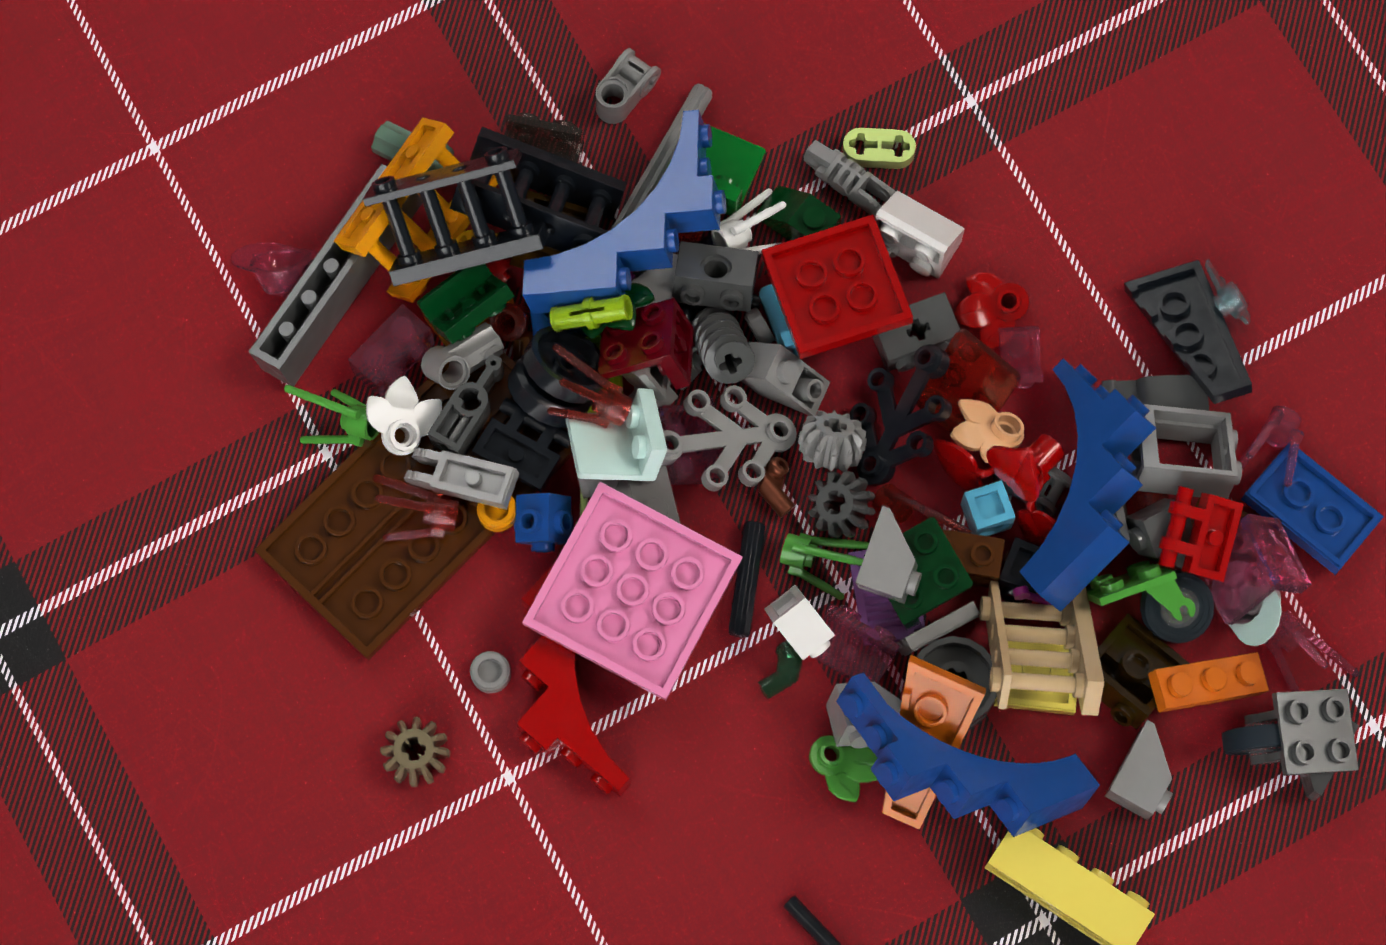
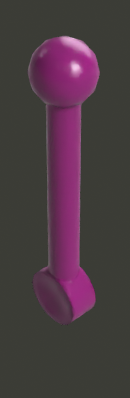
(1023, 593)

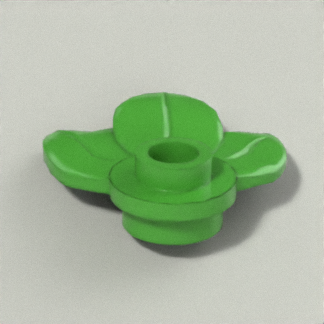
(848, 770)

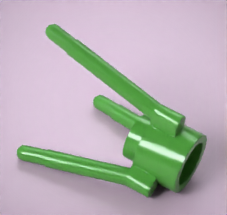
(352, 418)
(803, 549)

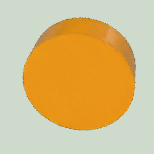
(495, 518)

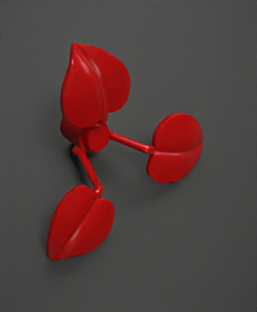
(1020, 468)

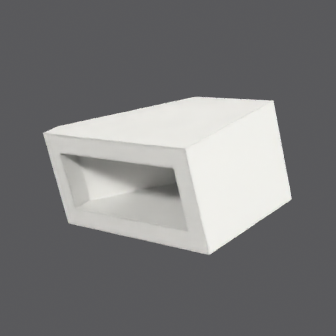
(800, 623)

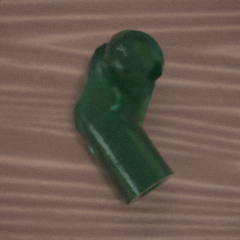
(786, 673)

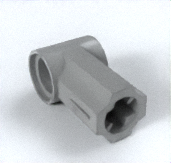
(462, 356)

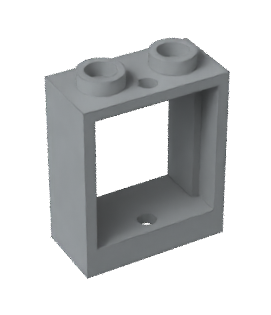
(1188, 426)

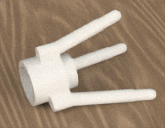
(737, 232)

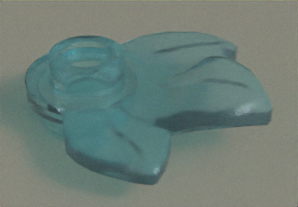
(1228, 297)

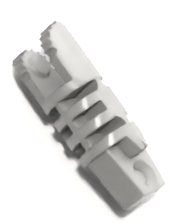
(847, 177)

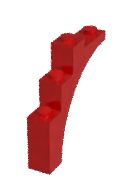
(558, 713)

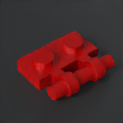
(1211, 536)

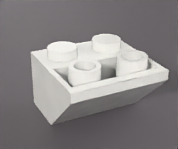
(918, 234)

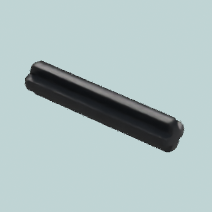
(747, 579)

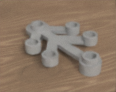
(732, 437)

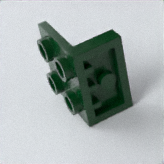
(941, 572)

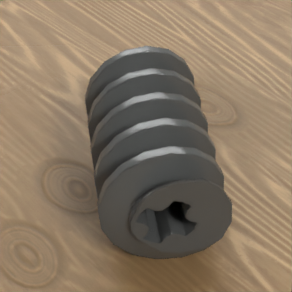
(722, 345)

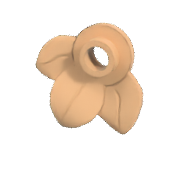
(986, 428)

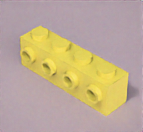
(1070, 890)

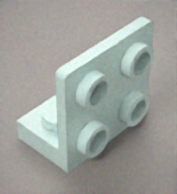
(621, 452)

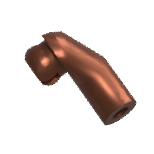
(771, 486)

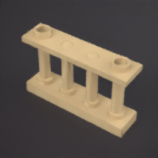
(1077, 636)

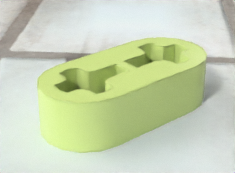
(876, 139)

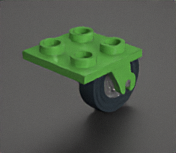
(1173, 602)

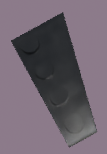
(1187, 319)

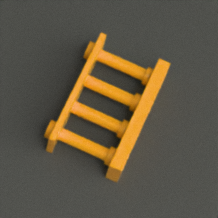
(368, 223)

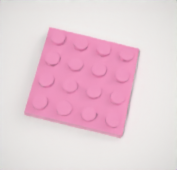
(632, 591)

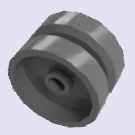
(966, 660)

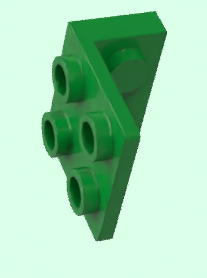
(733, 166)

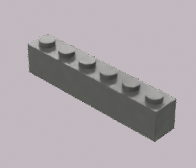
(319, 301)

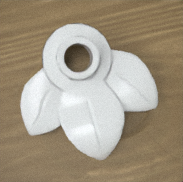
(402, 411)

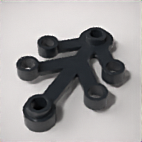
(899, 419)

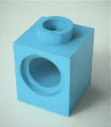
(988, 509)

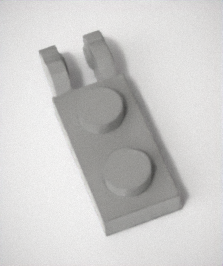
(465, 477)

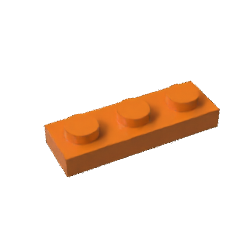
(1208, 682)

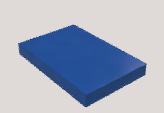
(1314, 510)

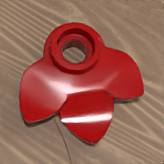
(985, 309)

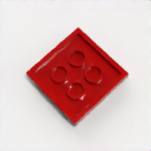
(837, 286)

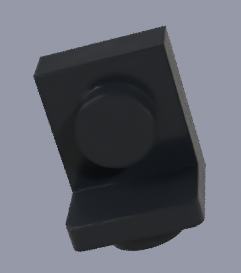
(1010, 577)

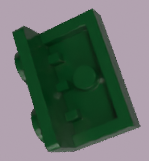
(464, 302)

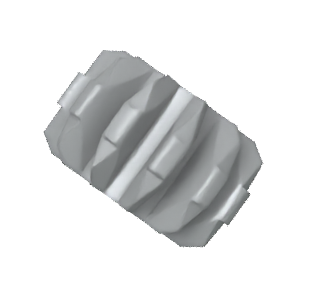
(832, 441)

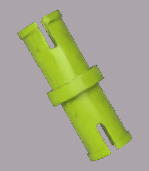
(591, 313)

